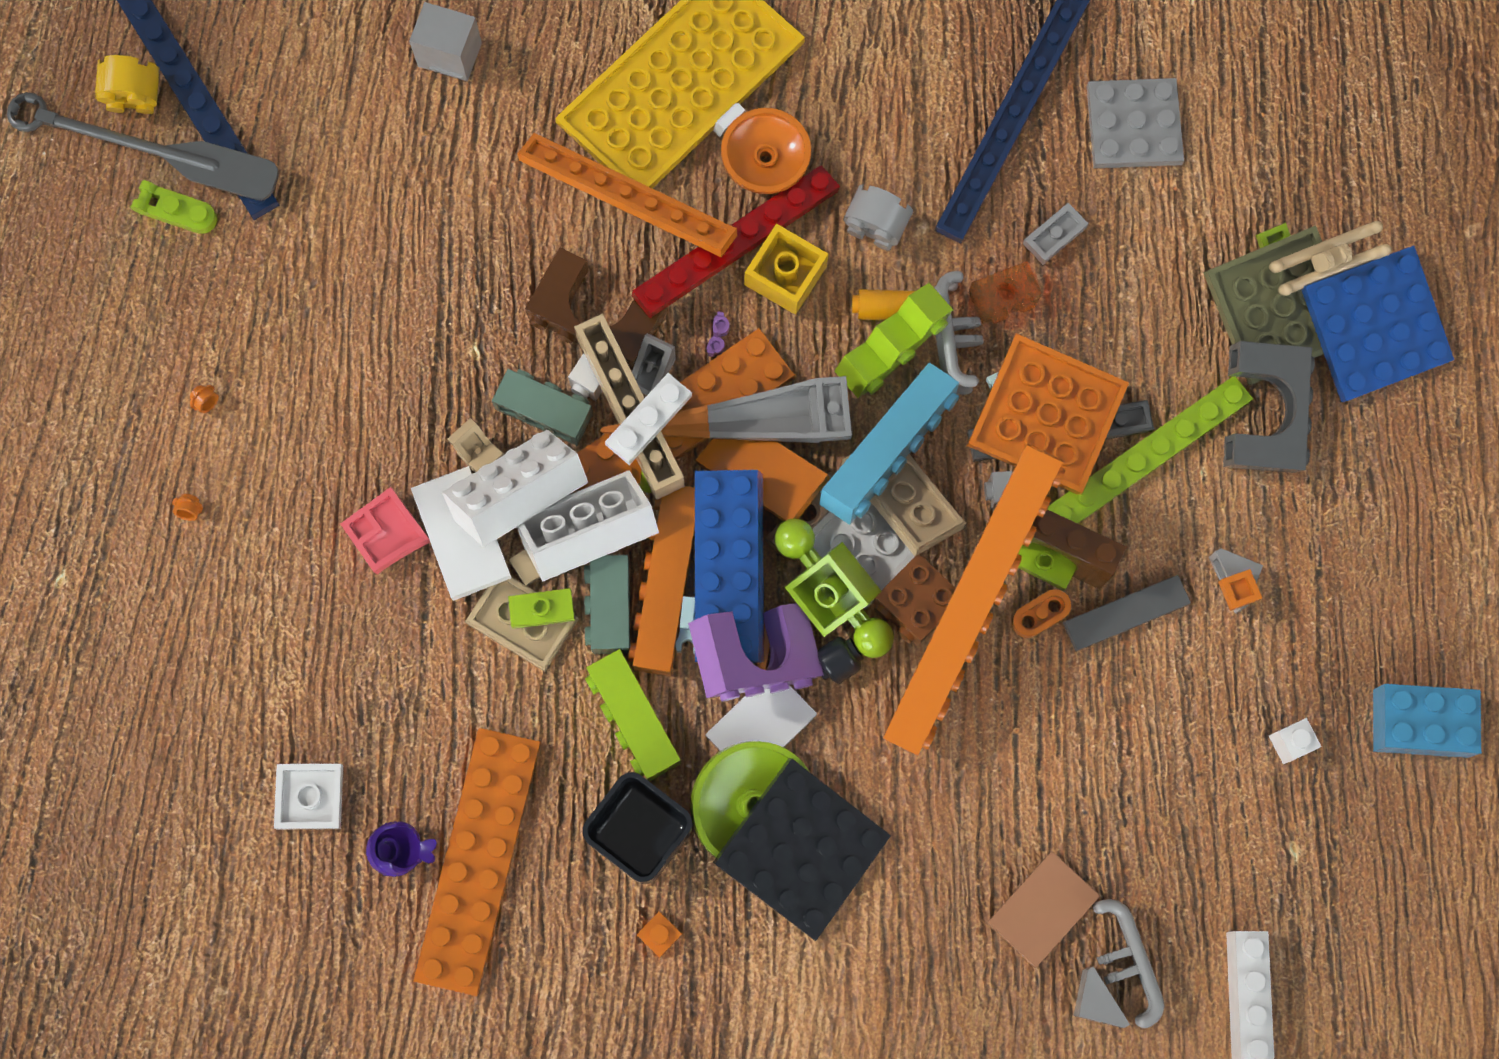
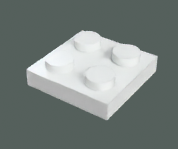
(308, 796)

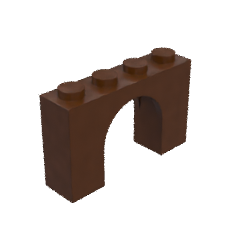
(552, 307)
(1090, 551)

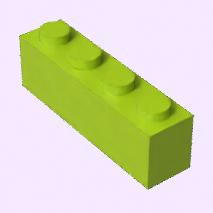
(633, 715)

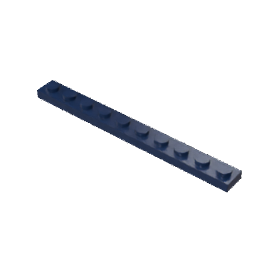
(187, 86)
(1010, 119)

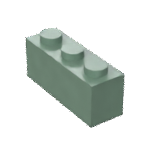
(543, 406)
(608, 604)

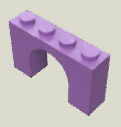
(729, 671)

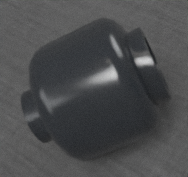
(839, 659)

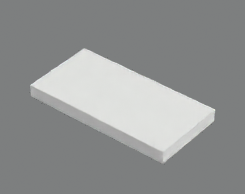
(462, 560)

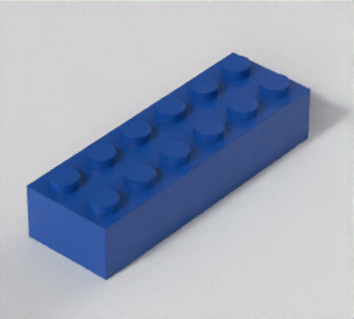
(731, 552)

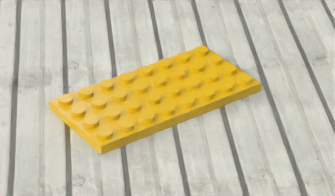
(677, 84)

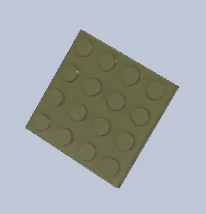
(1250, 297)

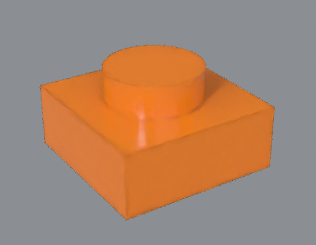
(1240, 589)
(659, 934)

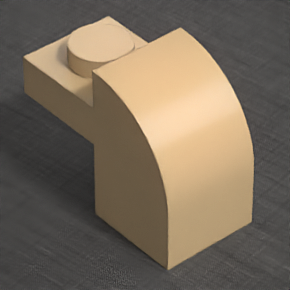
(474, 446)

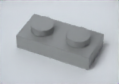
(1055, 233)

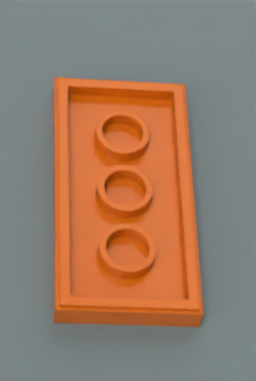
(787, 478)

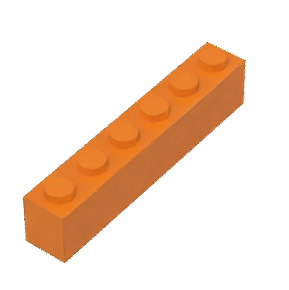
(665, 585)

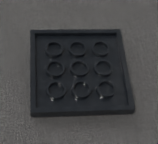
(802, 849)

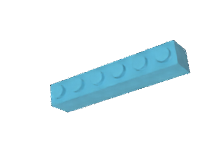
(889, 444)

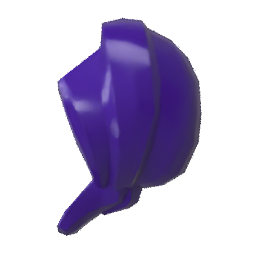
(398, 849)

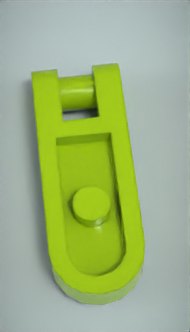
(175, 208)

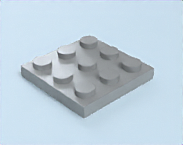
(1135, 123)

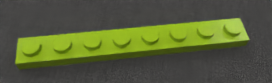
(1153, 451)

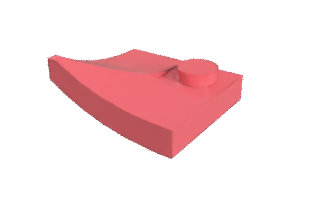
(384, 531)

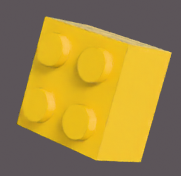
(786, 269)

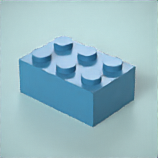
(1427, 720)

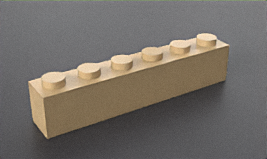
(623, 397)

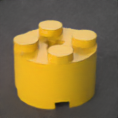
(127, 84)

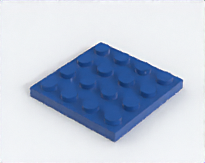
(1377, 324)

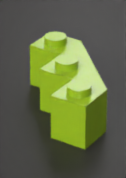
(894, 341)

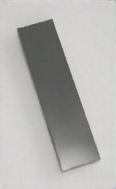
(1126, 613)

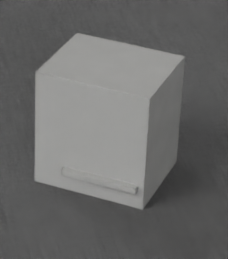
(445, 41)

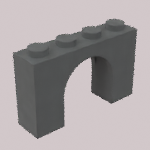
(1290, 372)

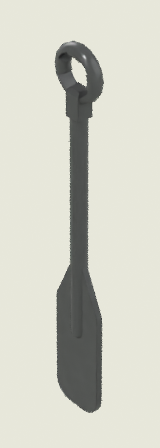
(196, 160)

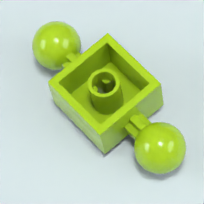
(833, 589)

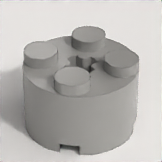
(877, 216)

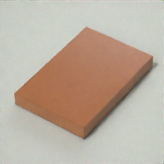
(1043, 909)

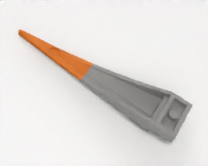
(793, 413)

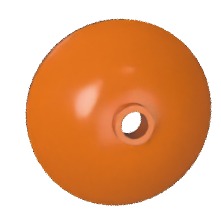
(768, 134)

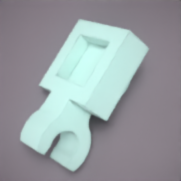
(687, 616)

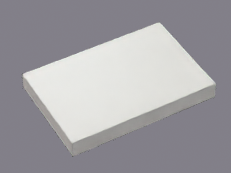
(763, 718)

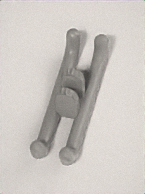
(948, 342)
(1139, 956)

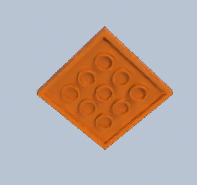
(1050, 405)

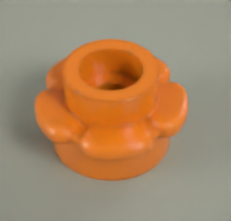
(203, 398)
(187, 507)

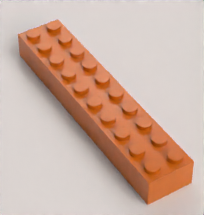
(973, 598)

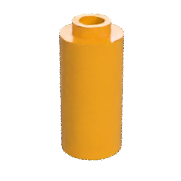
(878, 304)

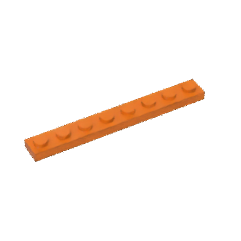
(628, 194)

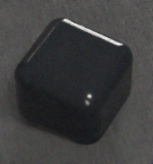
(638, 828)

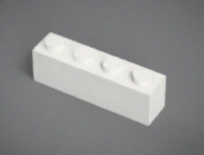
(1250, 995)

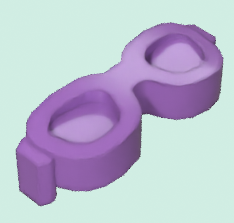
(720, 328)

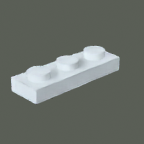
(648, 418)

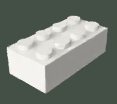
(515, 487)
(588, 525)

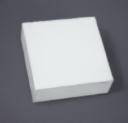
(726, 119)

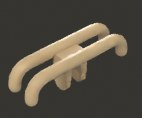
(1330, 257)

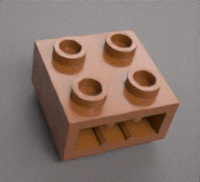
(915, 600)

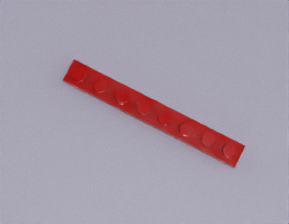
(751, 232)

